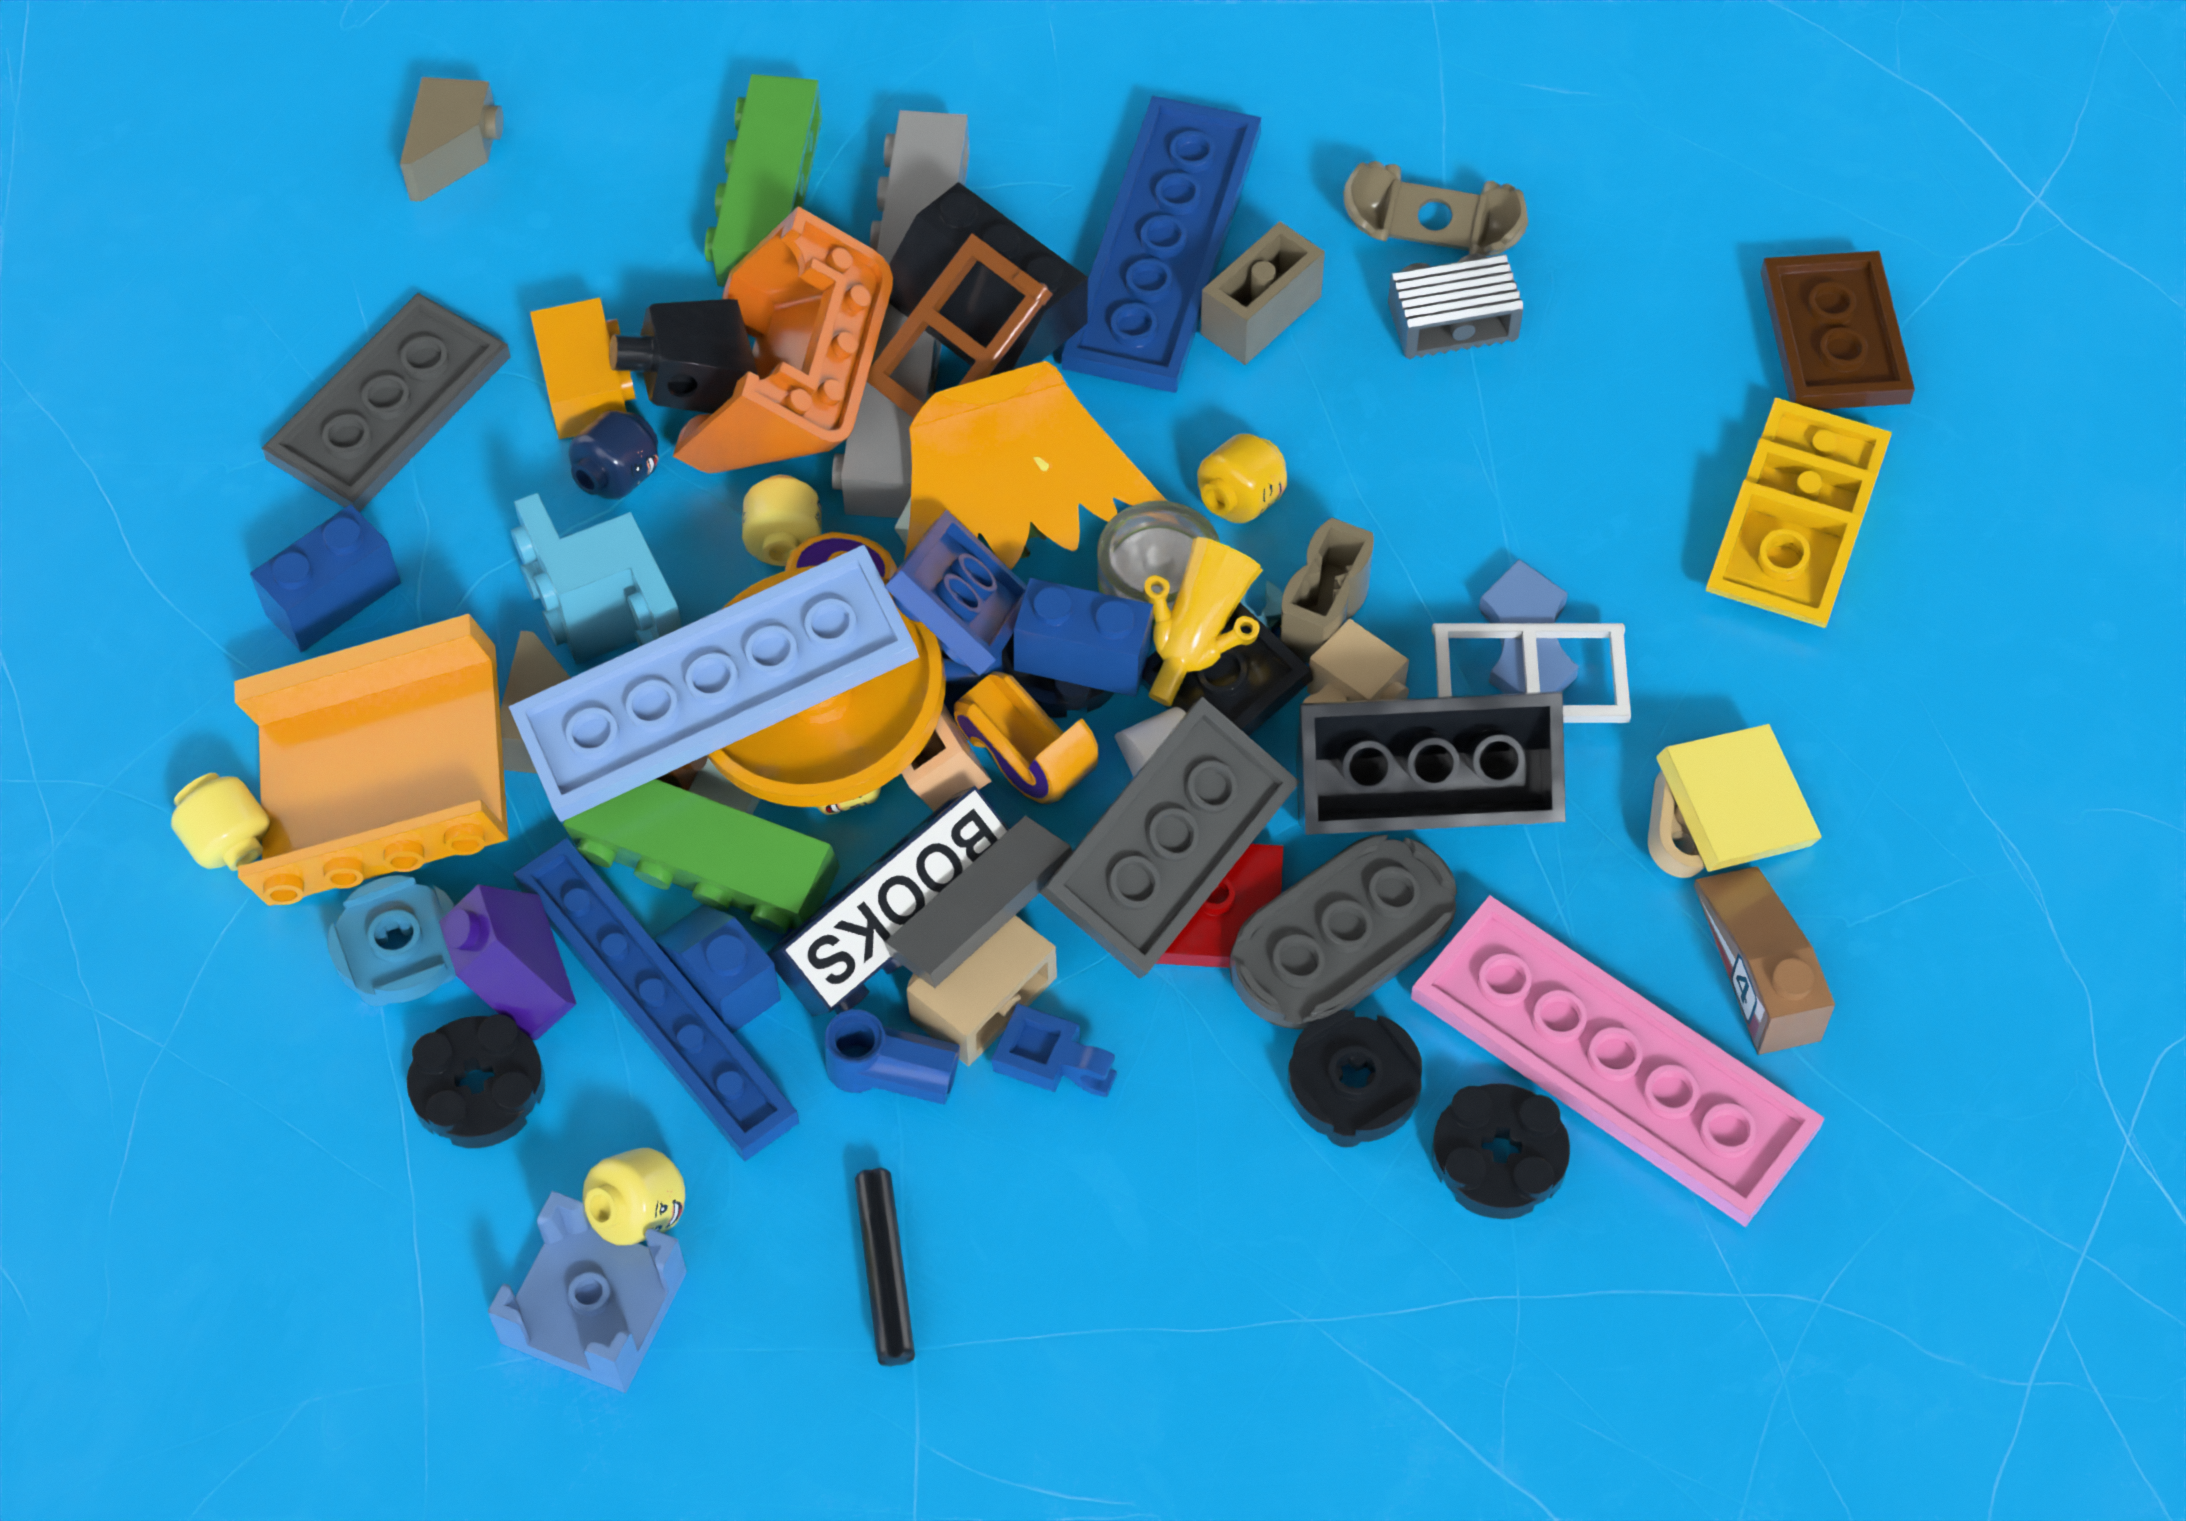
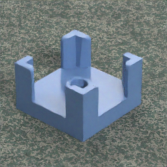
(587, 1299)

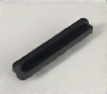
(884, 1267)

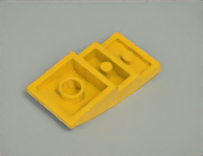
(1799, 512)

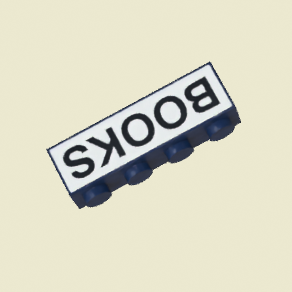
(845, 938)

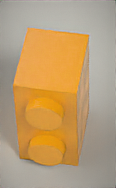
(576, 364)

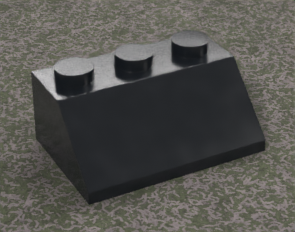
(983, 298)

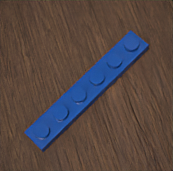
(658, 1000)

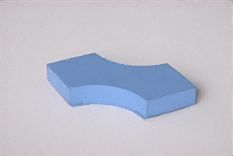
(1527, 597)

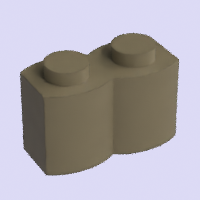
(1327, 587)

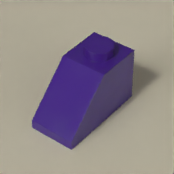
(509, 956)

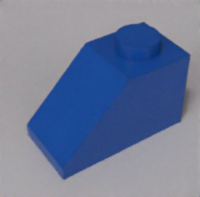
(722, 965)

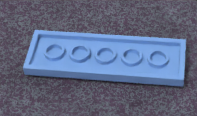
(712, 682)

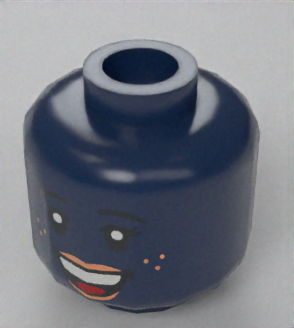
(613, 454)

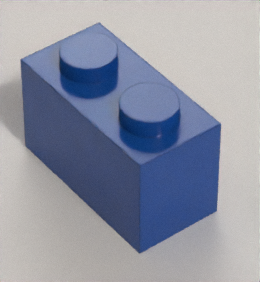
(325, 578)
(1082, 637)

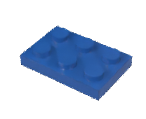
(959, 593)

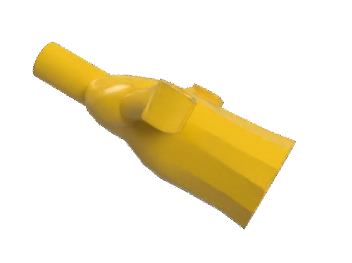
(1208, 595)

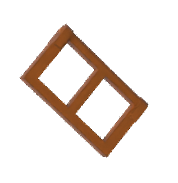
(927, 314)

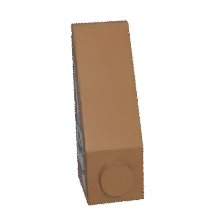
(1766, 960)

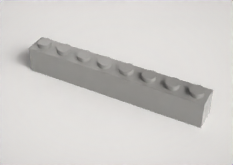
(924, 162)

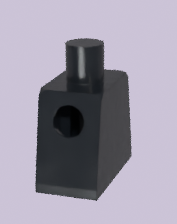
(688, 353)

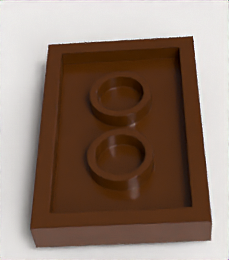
(1837, 330)

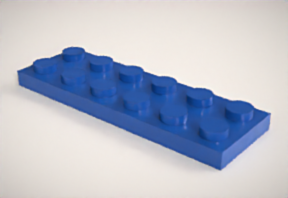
(1163, 243)

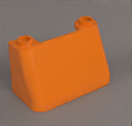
(816, 322)

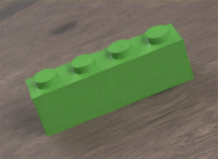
(764, 166)
(711, 851)

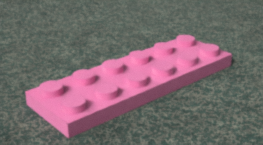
(1618, 1060)

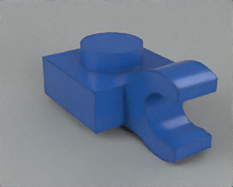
(1045, 1048)

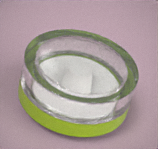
(1148, 542)

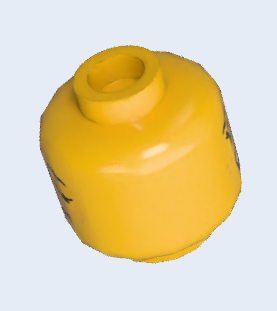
(1244, 476)

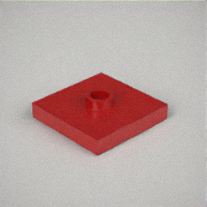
(1214, 927)

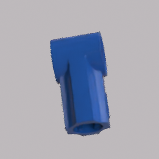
(896, 1059)

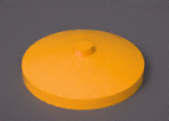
(848, 740)

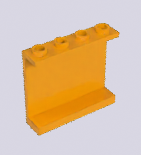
(377, 759)

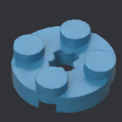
(388, 974)

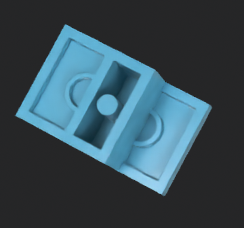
(594, 584)

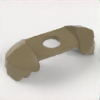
(1390, 208)

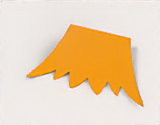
(978, 462)

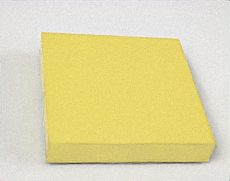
(1738, 797)

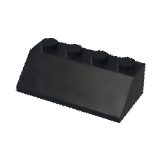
(1430, 763)

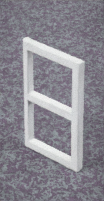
(1529, 632)

